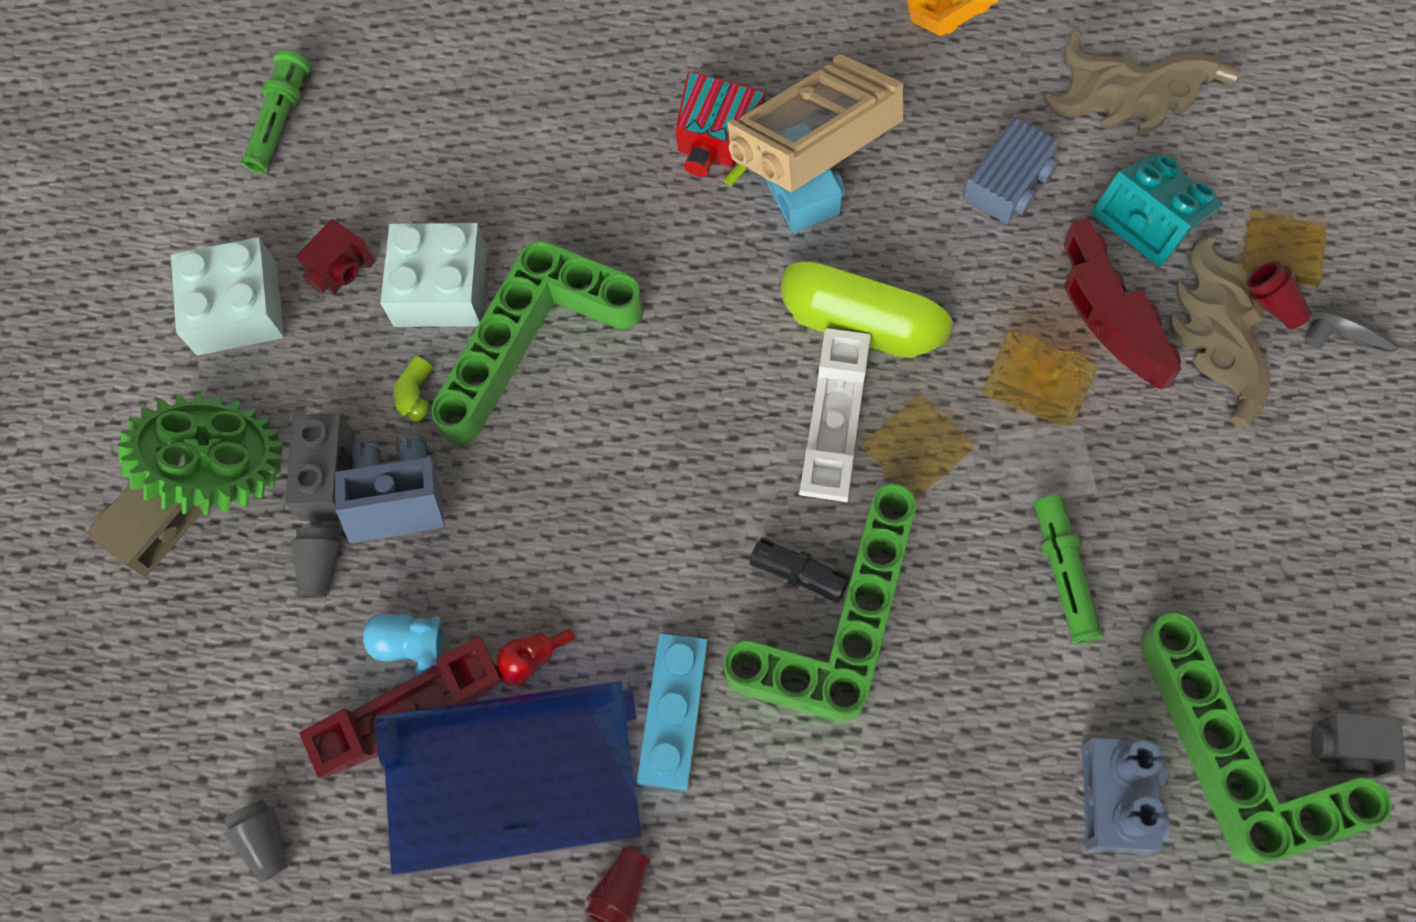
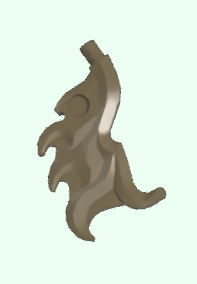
(1134, 91)
(1220, 328)

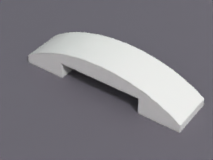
(835, 415)

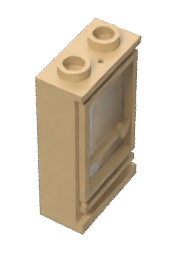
(816, 123)

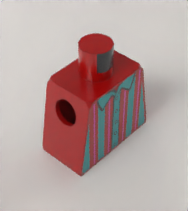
(704, 116)

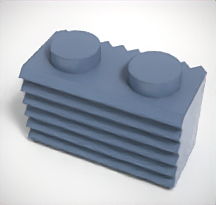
(1011, 170)

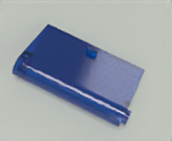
(505, 762)

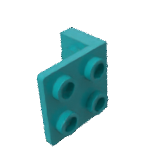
(1155, 206)

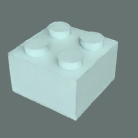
(434, 275)
(226, 296)

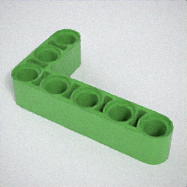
(521, 326)
(854, 624)
(1238, 758)

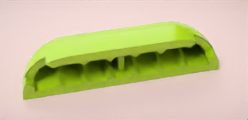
(840, 300)

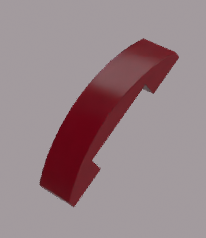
(350, 736)

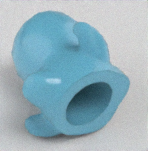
(402, 637)

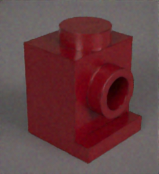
(333, 258)

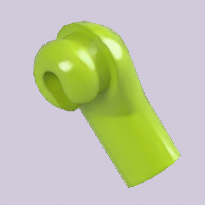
(407, 390)

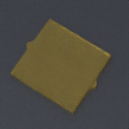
(1285, 241)
(917, 447)

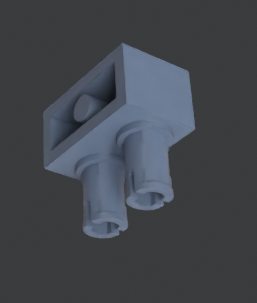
(389, 497)
(1124, 796)

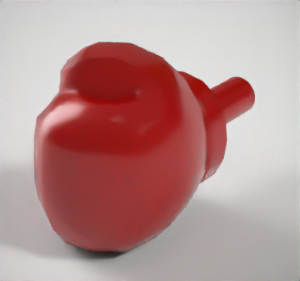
(522, 656)

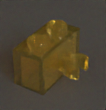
(1040, 379)

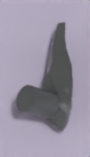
(1347, 327)

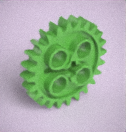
(200, 454)

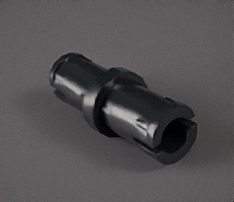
(799, 570)

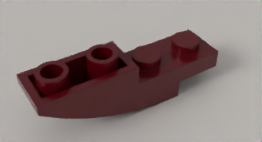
(1119, 320)

